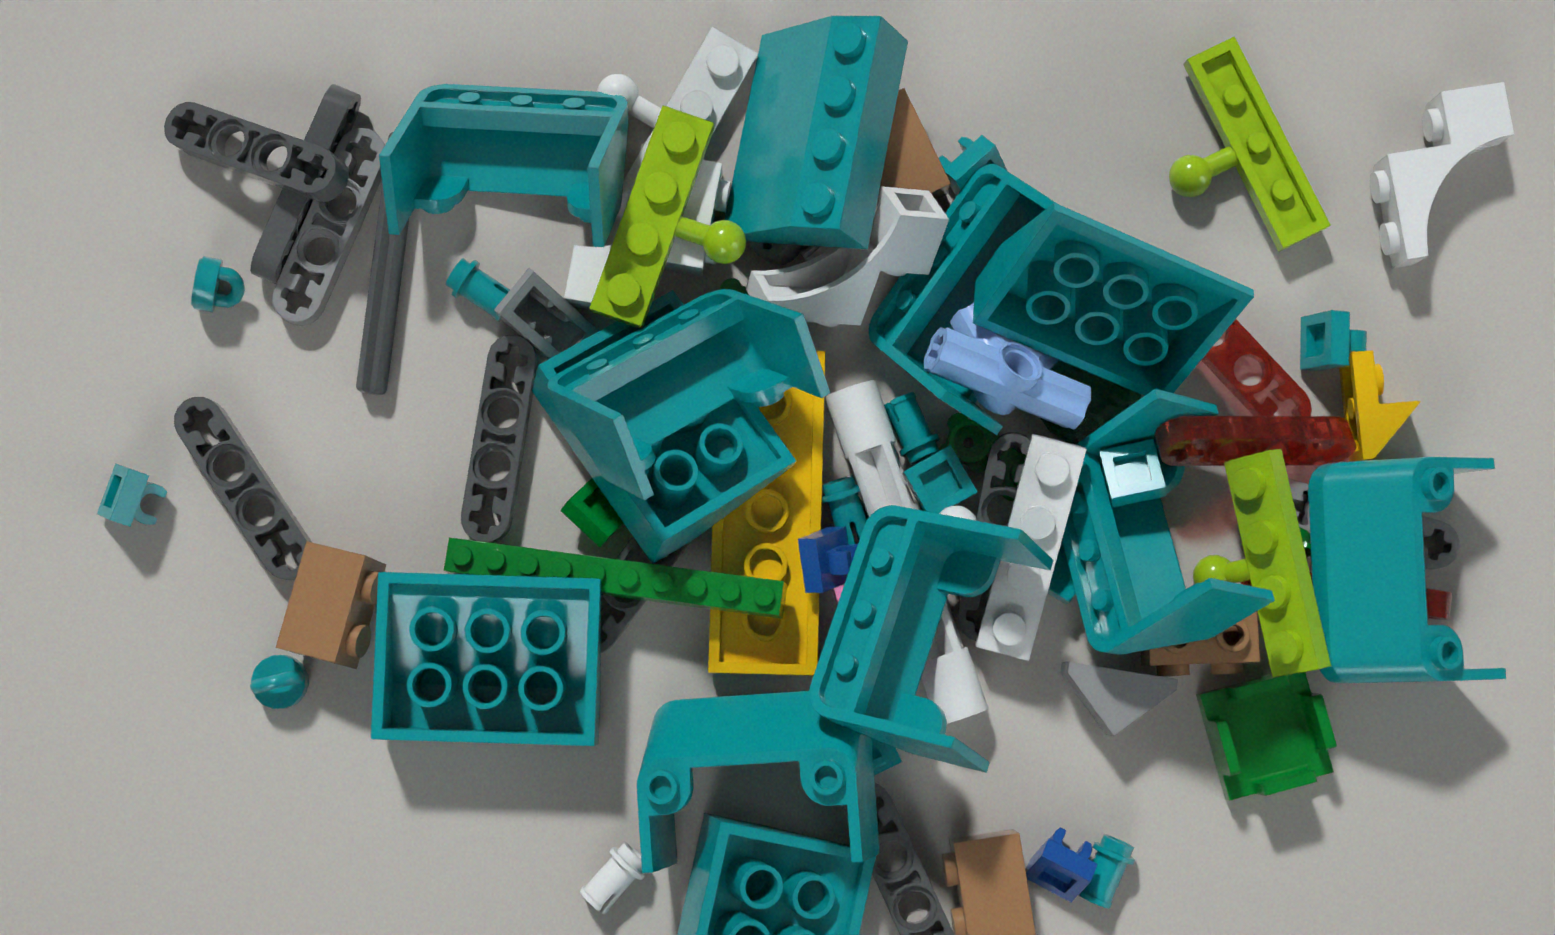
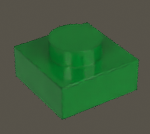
(592, 513)

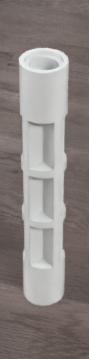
(869, 445)

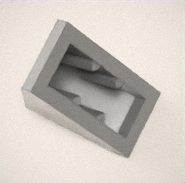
(543, 316)
(1115, 695)

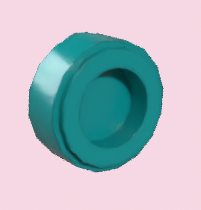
(207, 282)
(279, 681)

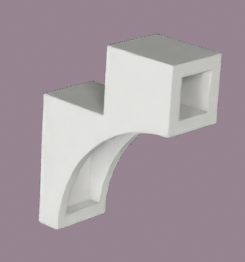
(1408, 180)
(707, 197)
(841, 280)

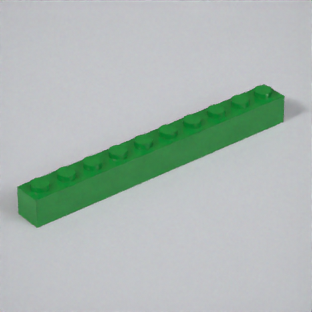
(623, 577)

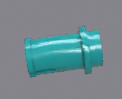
(476, 286)
(911, 428)
(845, 505)
(1111, 862)

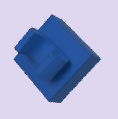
(825, 559)
(1060, 868)

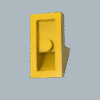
(1369, 421)

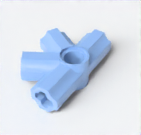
(1005, 373)

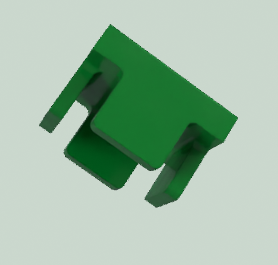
(1267, 734)

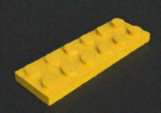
(762, 542)

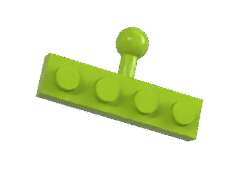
(1252, 145)
(656, 217)
(1272, 562)

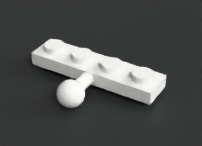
(703, 91)
(1042, 513)

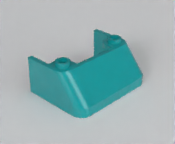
(507, 143)
(980, 219)
(677, 373)
(1126, 556)
(1373, 569)
(890, 618)
(746, 731)

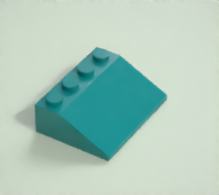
(817, 132)
(1105, 301)
(697, 470)
(487, 659)
(772, 883)

